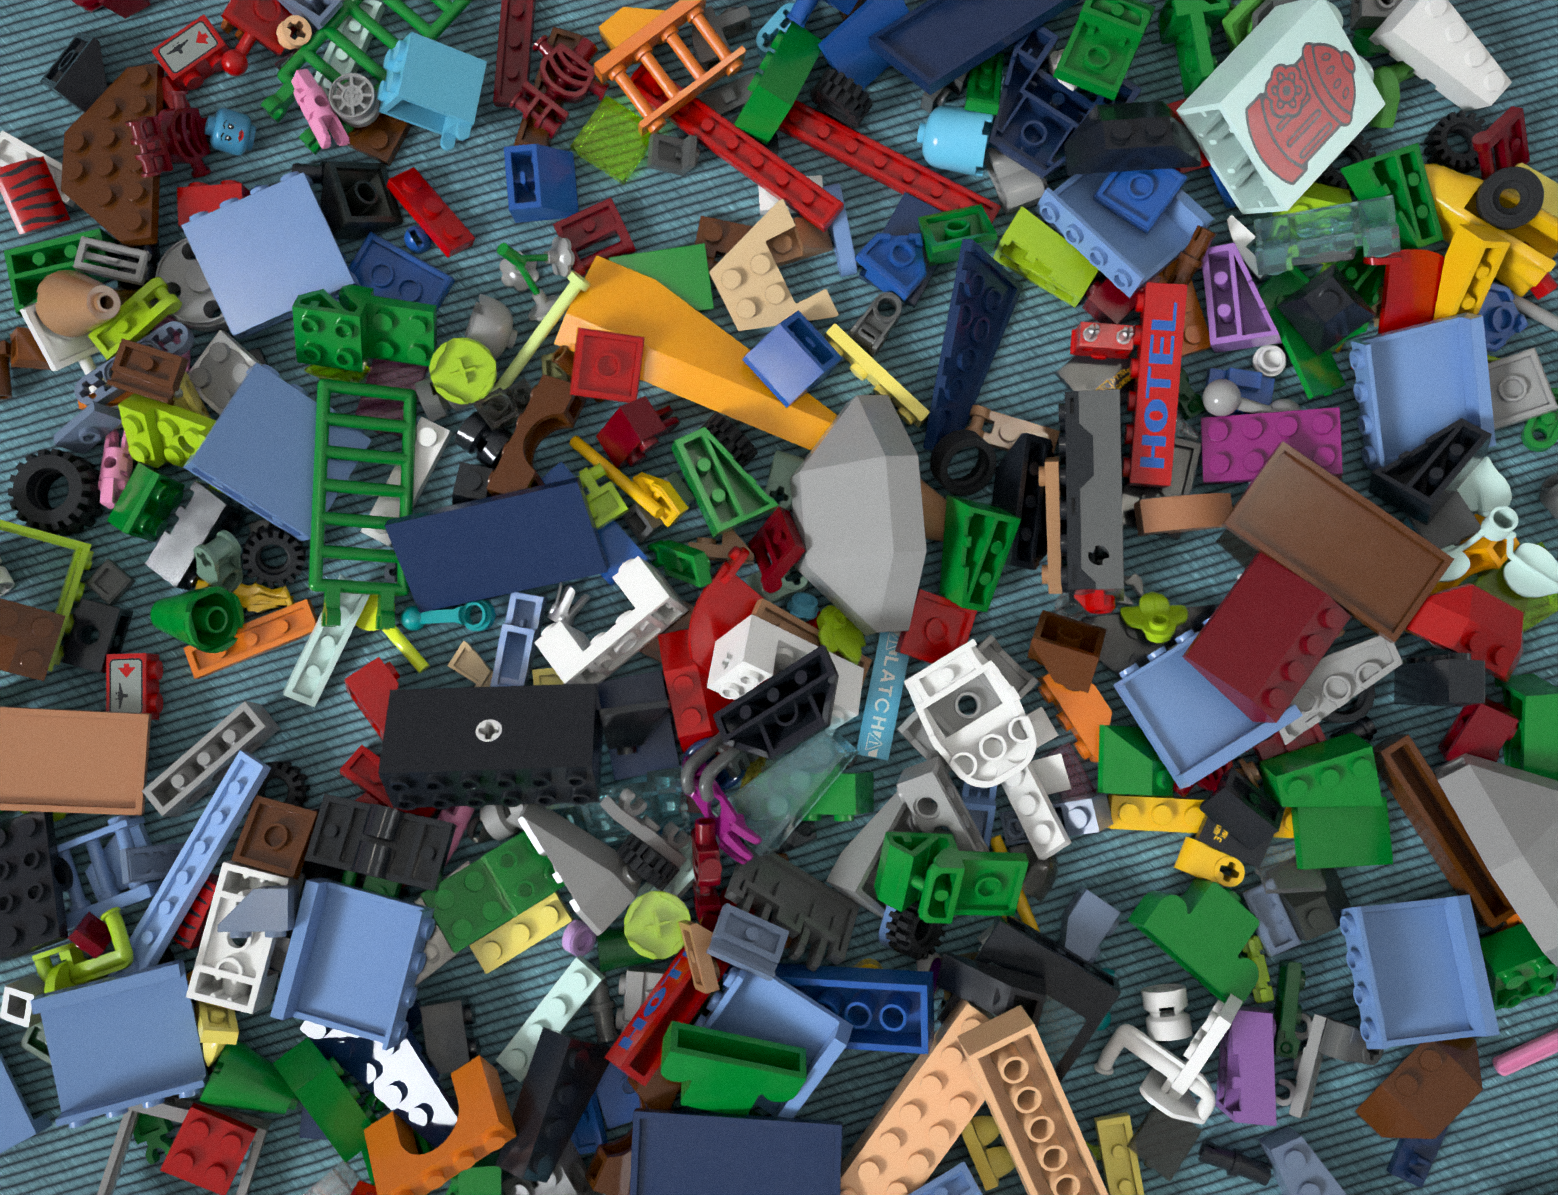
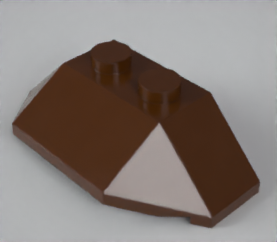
(1425, 1090)

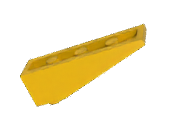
(1469, 269)

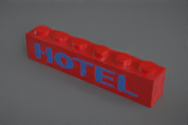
(1156, 385)
(672, 999)

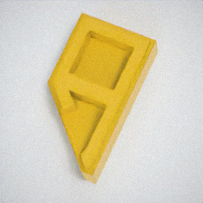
(664, 494)

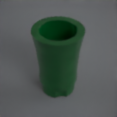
(616, 952)

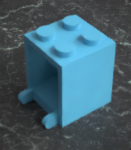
(432, 87)

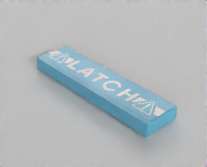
(882, 698)

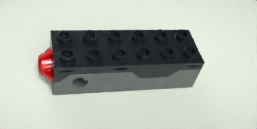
(1092, 499)

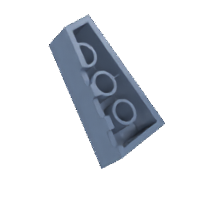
(1297, 1166)

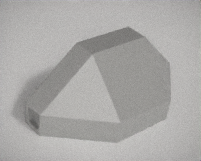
(863, 516)
(1515, 831)

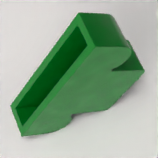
(1203, 935)
(728, 1069)

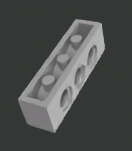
(210, 759)
(933, 781)

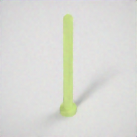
(576, 284)

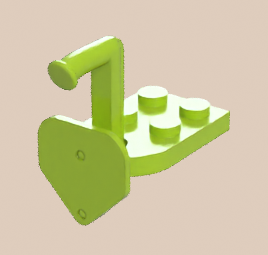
(80, 970)

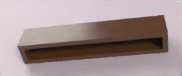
(1439, 827)

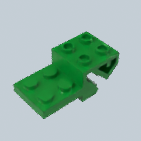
(1190, 28)
(1104, 45)
(362, 328)
(947, 878)
(491, 891)

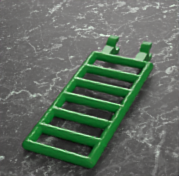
(278, 104)
(321, 484)

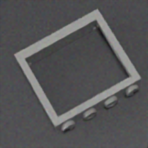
(176, 1110)

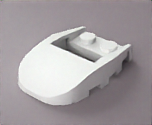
(990, 746)

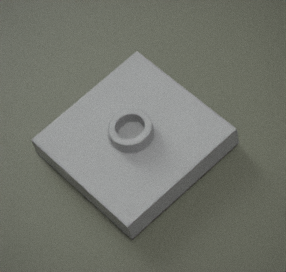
(1519, 389)

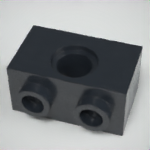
(112, 627)

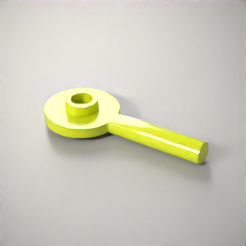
(367, 622)

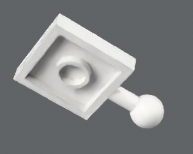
(60, 349)

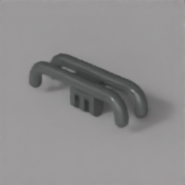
(729, 757)

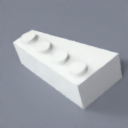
(1444, 51)

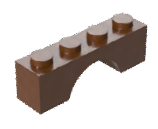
(547, 411)
(611, 1163)

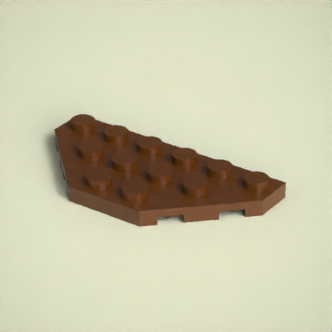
(101, 162)

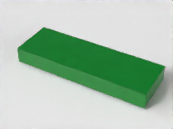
(985, 86)

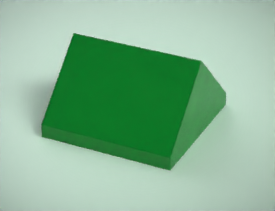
(945, 230)

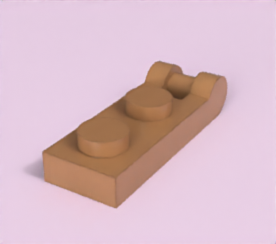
(1006, 428)

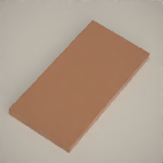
(73, 760)

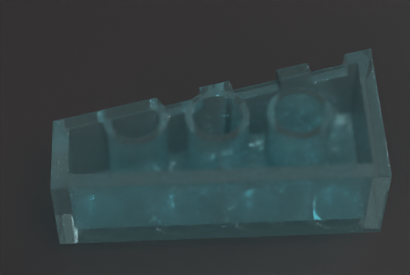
(790, 788)

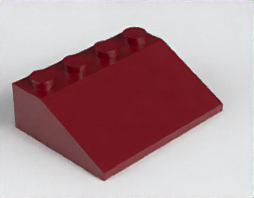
(1266, 638)

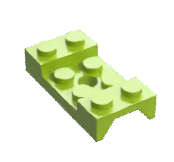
(162, 431)

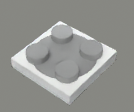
(220, 370)

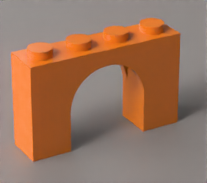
(481, 1128)

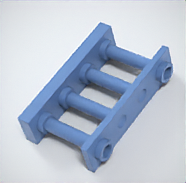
(110, 895)

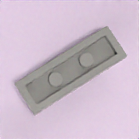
(645, 827)
(1308, 1067)

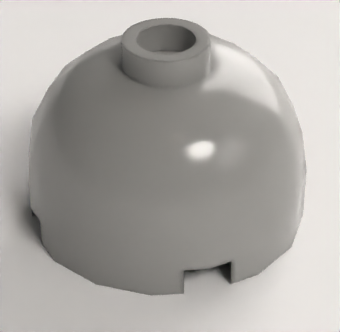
(492, 325)

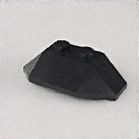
(1130, 140)
(1019, 493)
(783, 708)

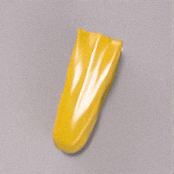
(1522, 265)

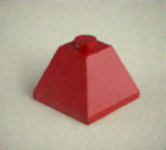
(371, 691)

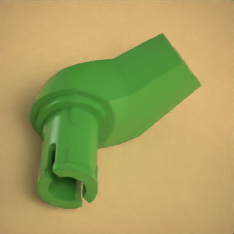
(1387, 83)

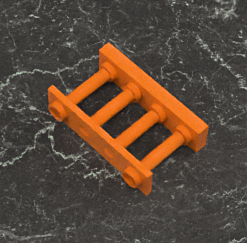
(639, 48)

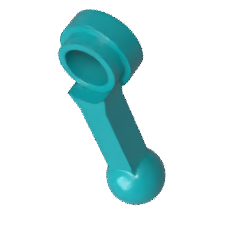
(414, 621)

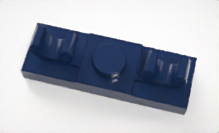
(1414, 1158)

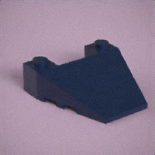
(1038, 110)

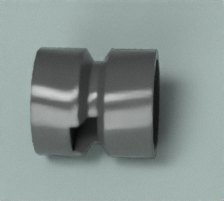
(433, 403)

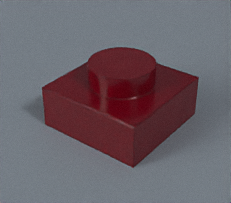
(91, 935)

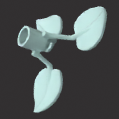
(1532, 567)

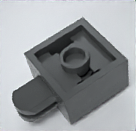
(566, 1178)

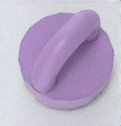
(578, 938)

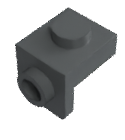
(672, 153)

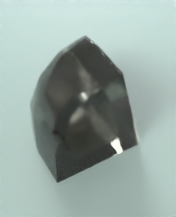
(1040, 876)

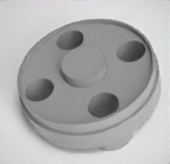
(196, 296)

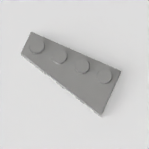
(1339, 679)

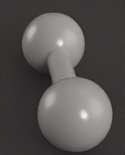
(1224, 397)

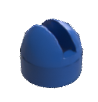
(411, 244)

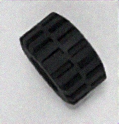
(32, 489)

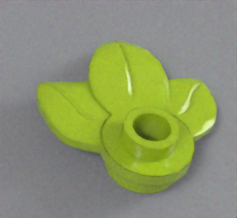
(1155, 617)
(840, 634)

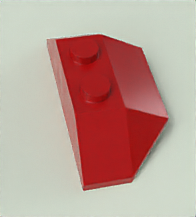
(1473, 623)
(688, 691)

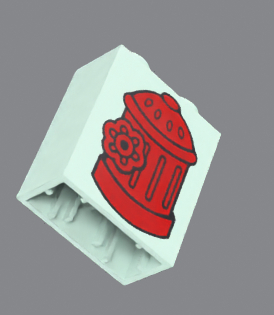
(1282, 106)

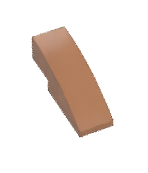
(1182, 513)

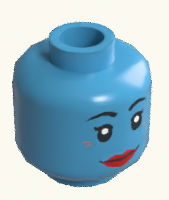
(230, 131)

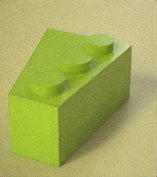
(1045, 258)

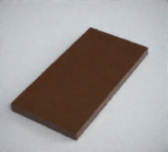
(1338, 541)

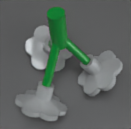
(521, 272)

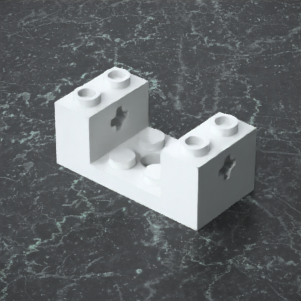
(761, 650)
(592, 661)
(233, 973)

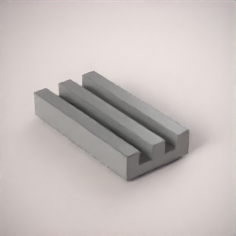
(140, 267)

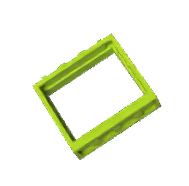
(72, 587)

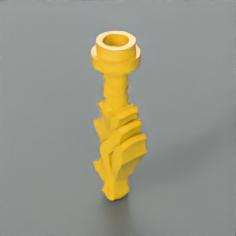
(258, 597)

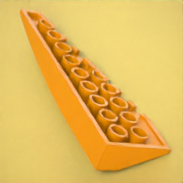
(687, 352)

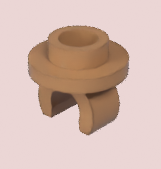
(1249, 771)

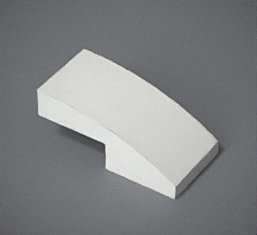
(1243, 240)

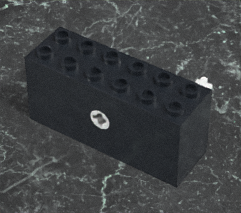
(492, 746)

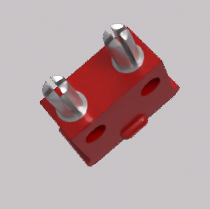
(1102, 340)

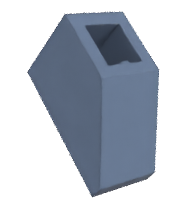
(264, 910)

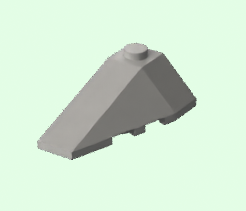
(858, 863)
(587, 866)

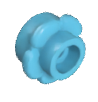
(803, 606)

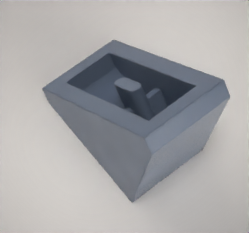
(314, 11)

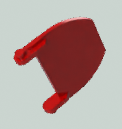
(1408, 288)
(721, 608)

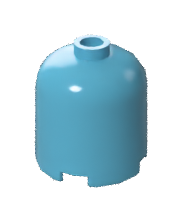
(956, 139)

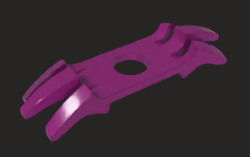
(728, 823)

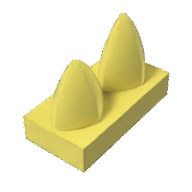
(216, 1029)
(990, 1162)

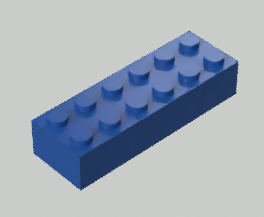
(885, 1006)

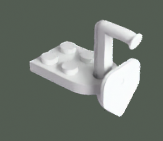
(1169, 1082)

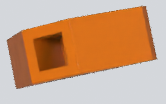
(1079, 713)

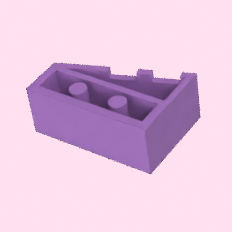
(1233, 303)
(1248, 1068)

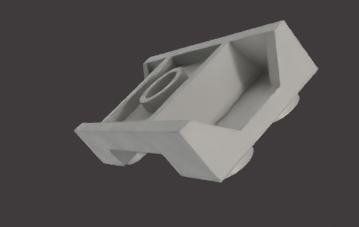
(946, 709)

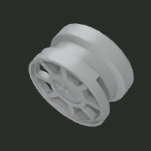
(354, 100)

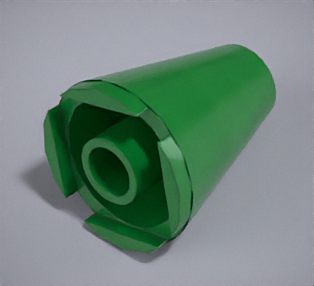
(200, 618)
(247, 1083)

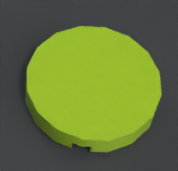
(463, 370)
(654, 924)

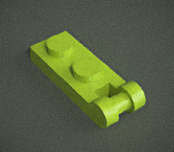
(136, 317)

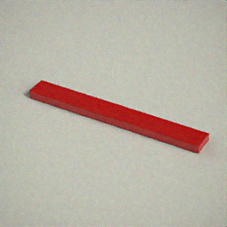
(745, 154)
(879, 161)

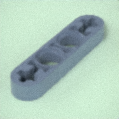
(106, 394)

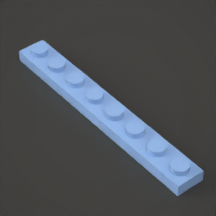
(196, 861)

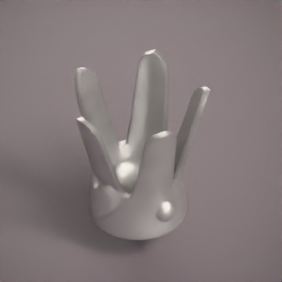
(560, 609)

